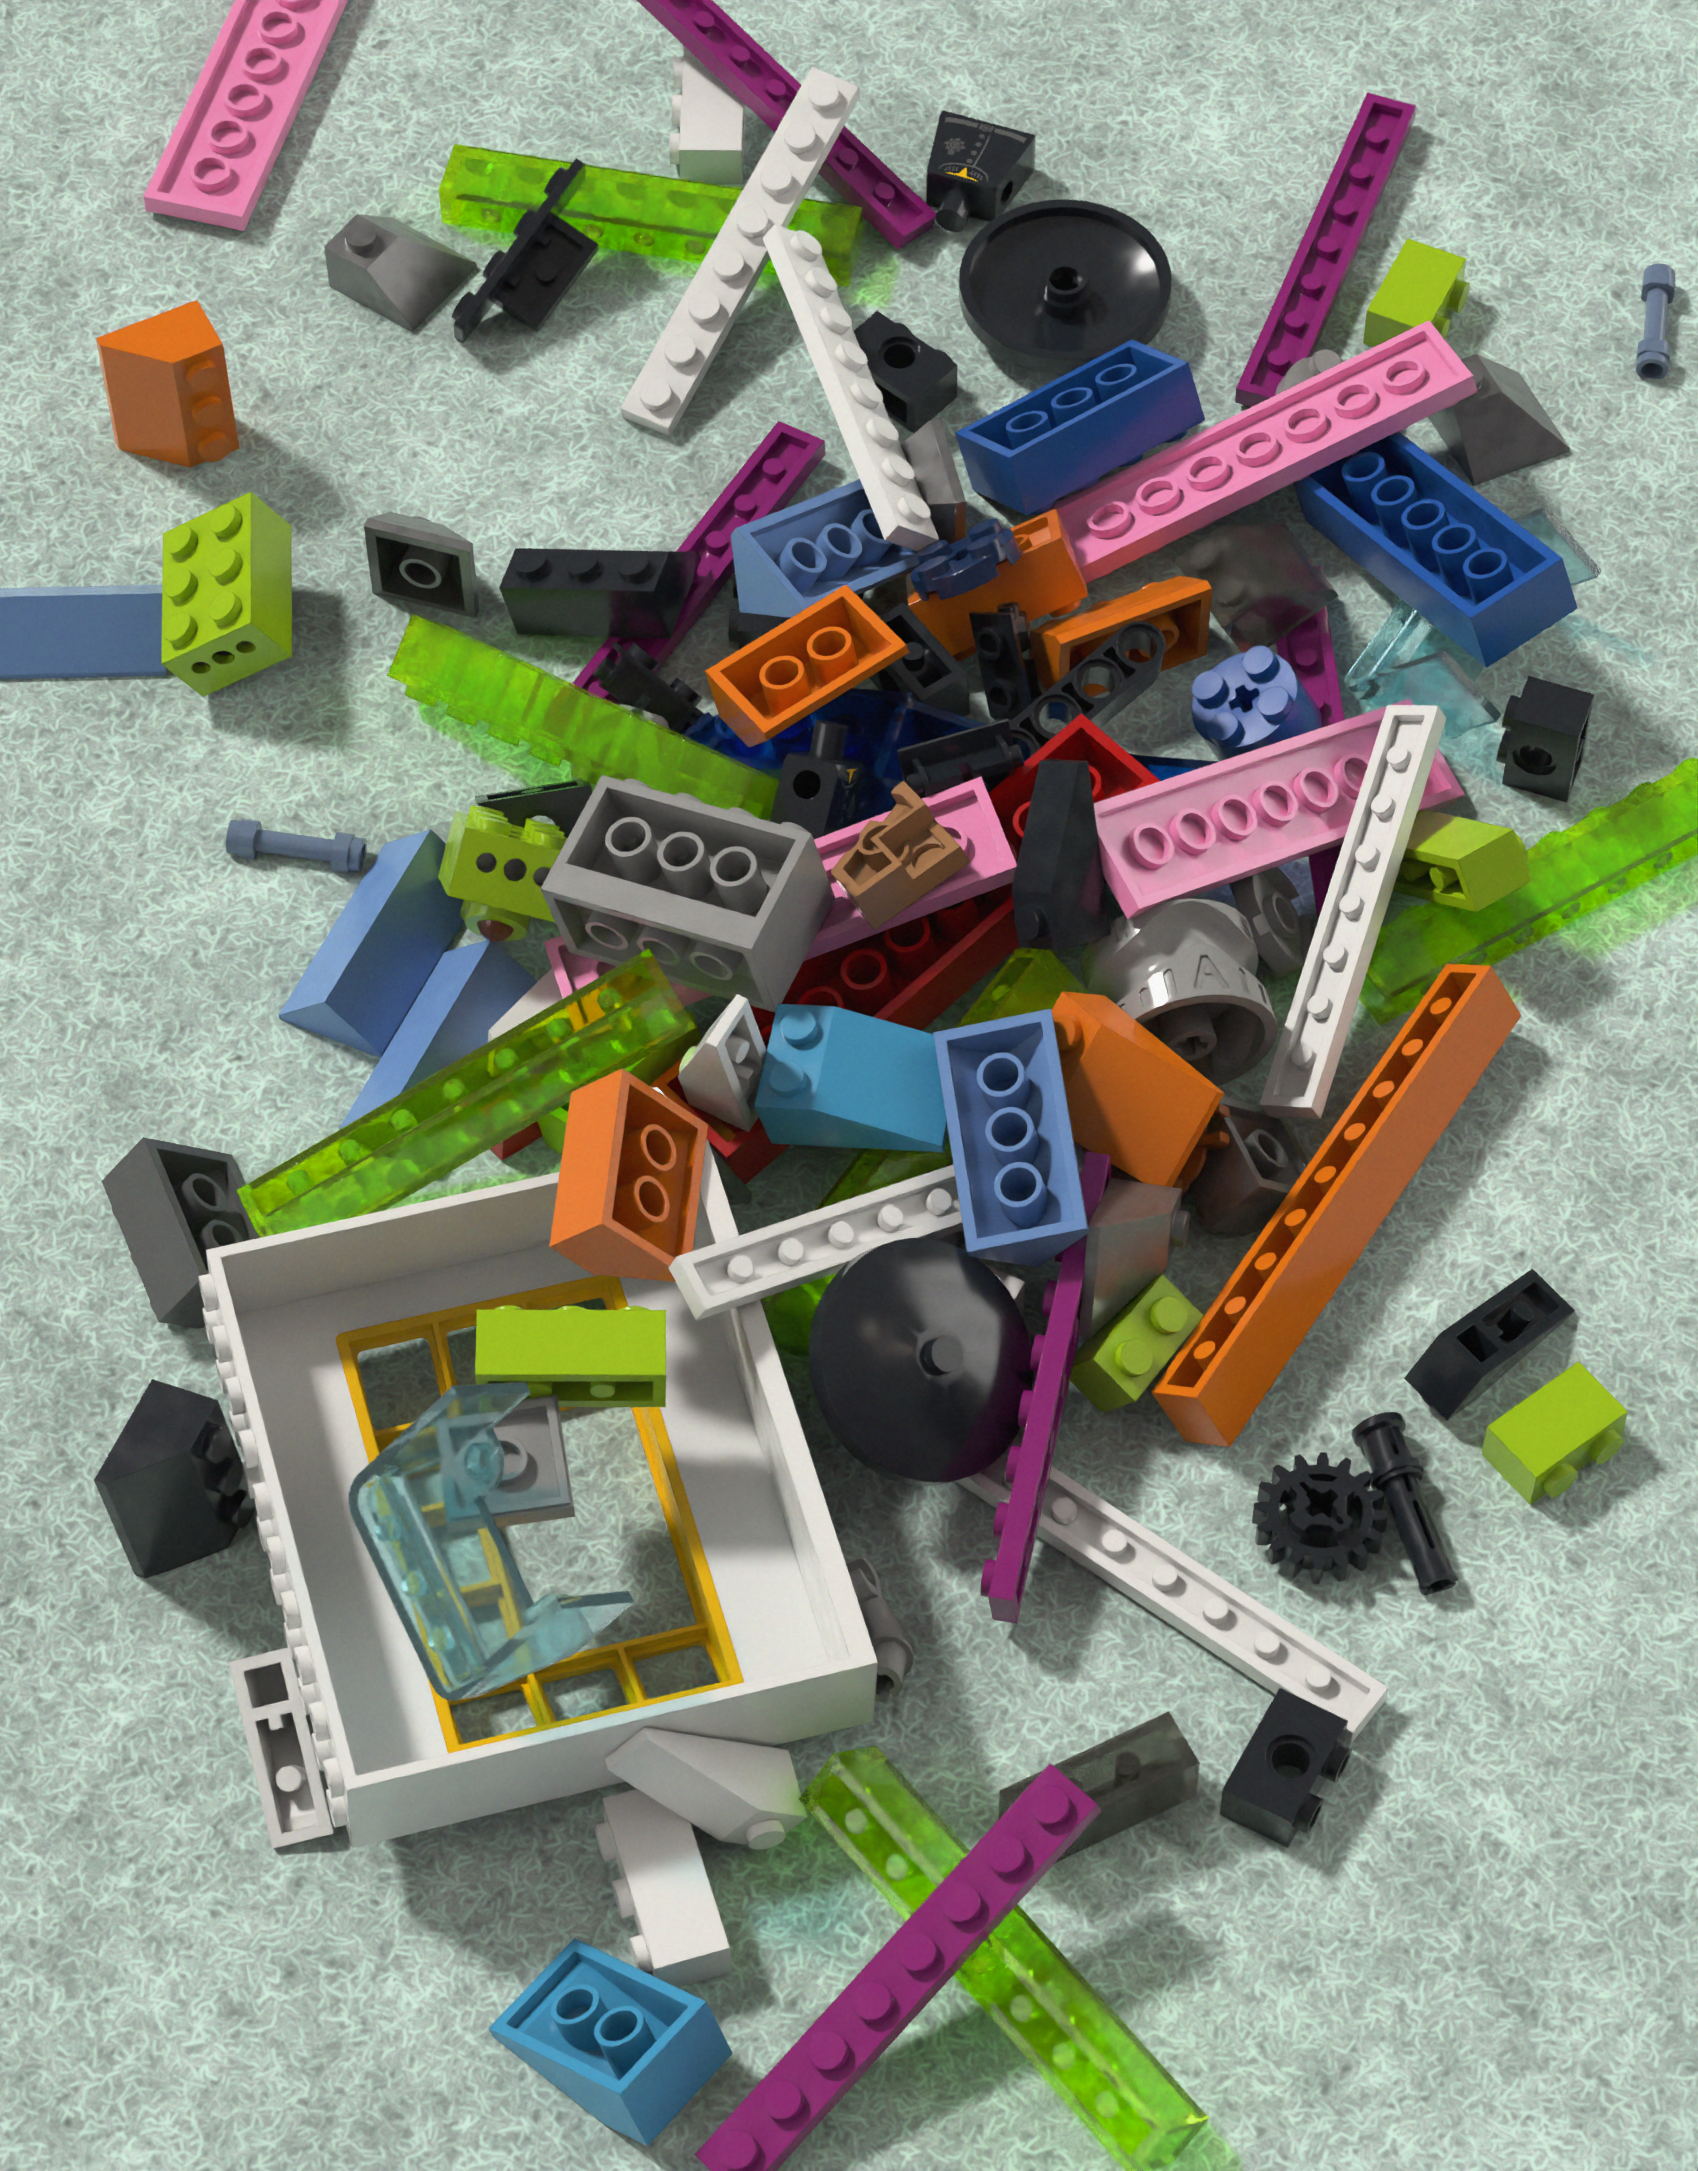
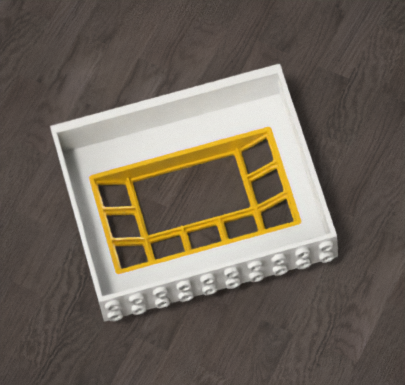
(721, 1455)

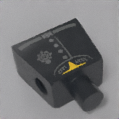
(976, 169)
(819, 784)

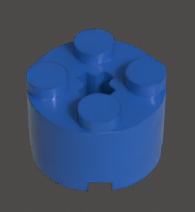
(1251, 703)

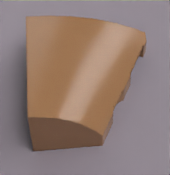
(897, 860)

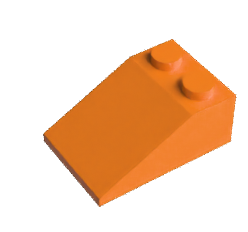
(1129, 1089)

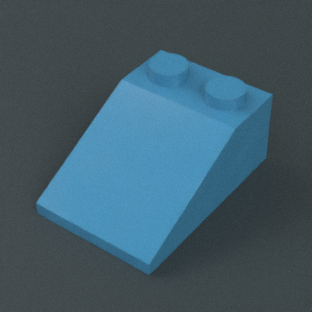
(850, 1082)
(614, 2039)

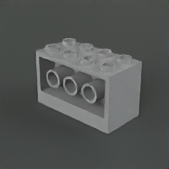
(702, 886)

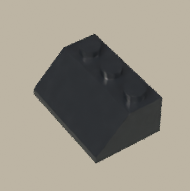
(597, 591)
(174, 1481)

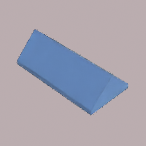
(812, 551)
(81, 632)
(379, 948)
(447, 1020)
(1011, 1138)

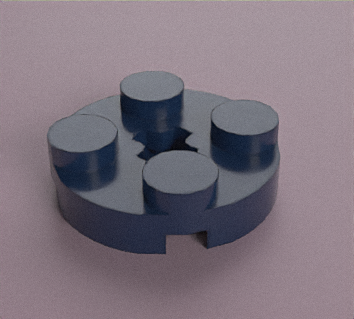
(964, 563)

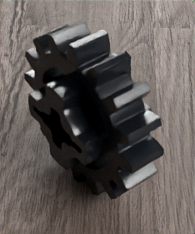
(1319, 1518)

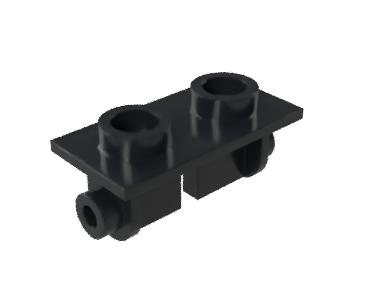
(634, 676)
(1007, 677)
(960, 758)

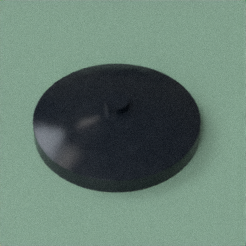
(1063, 284)
(920, 1361)

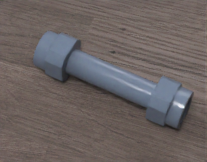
(1653, 350)
(248, 838)

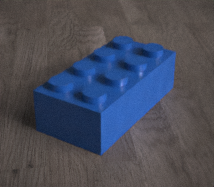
(1080, 427)

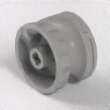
(1189, 982)

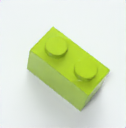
(1418, 288)
(1134, 1345)
(1555, 1434)

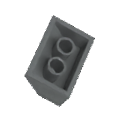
(171, 1210)

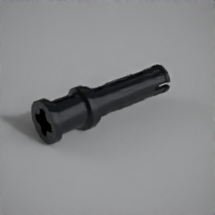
(1400, 1479)

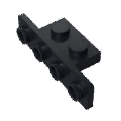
(537, 266)

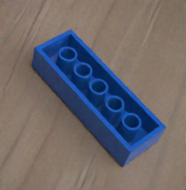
(1439, 546)

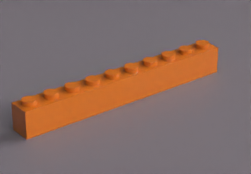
(1336, 1206)

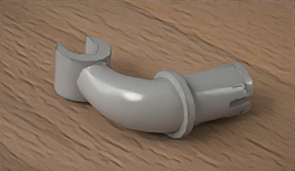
(885, 1632)

